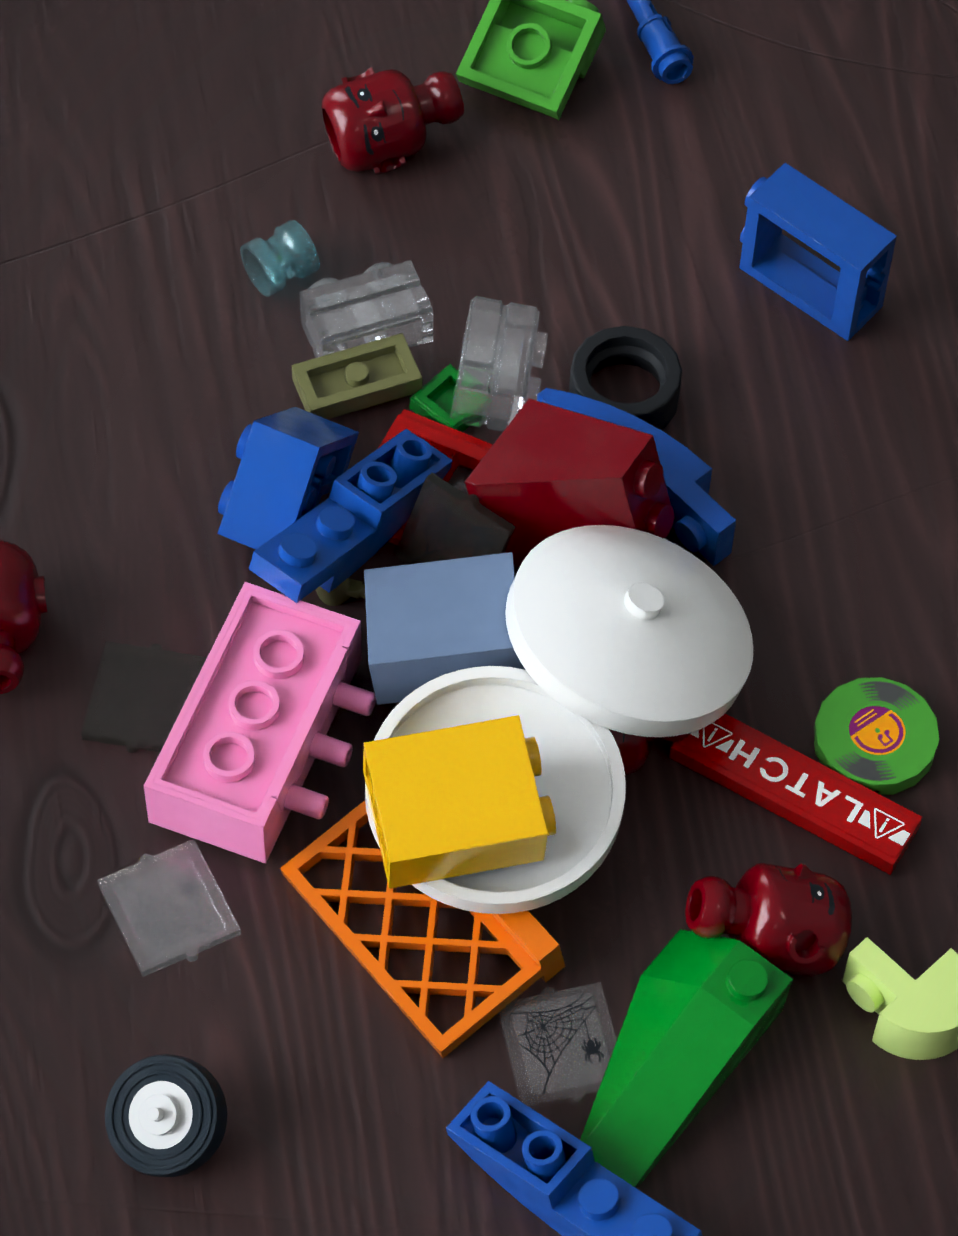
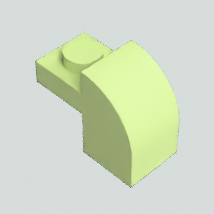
(914, 1015)

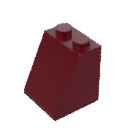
(570, 472)

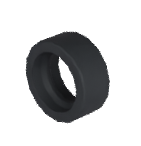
(635, 348)

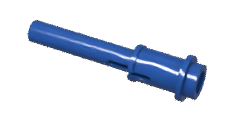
(669, 58)

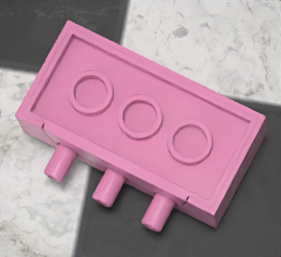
(258, 724)

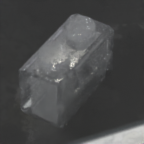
(366, 309)
(497, 363)

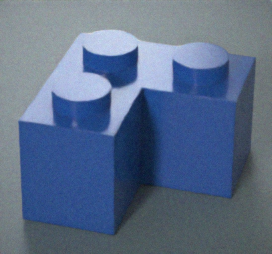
(282, 473)

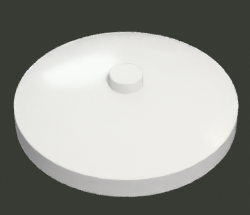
(629, 631)
(579, 775)

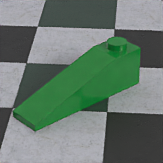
(680, 1041)

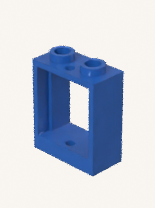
(830, 227)

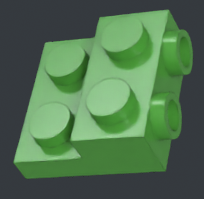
(533, 51)

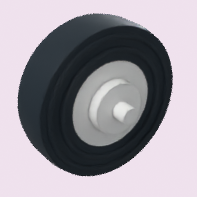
(166, 1115)

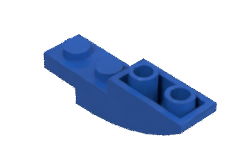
(698, 518)
(354, 522)
(555, 1172)

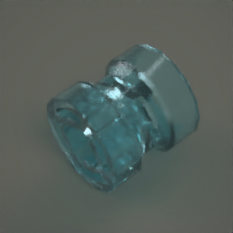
(280, 257)

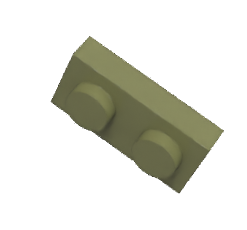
(357, 377)

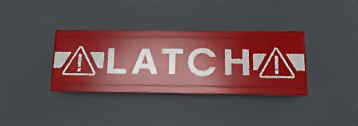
(800, 790)

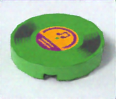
(877, 734)

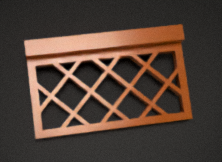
(514, 935)

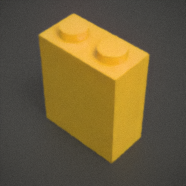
(457, 801)

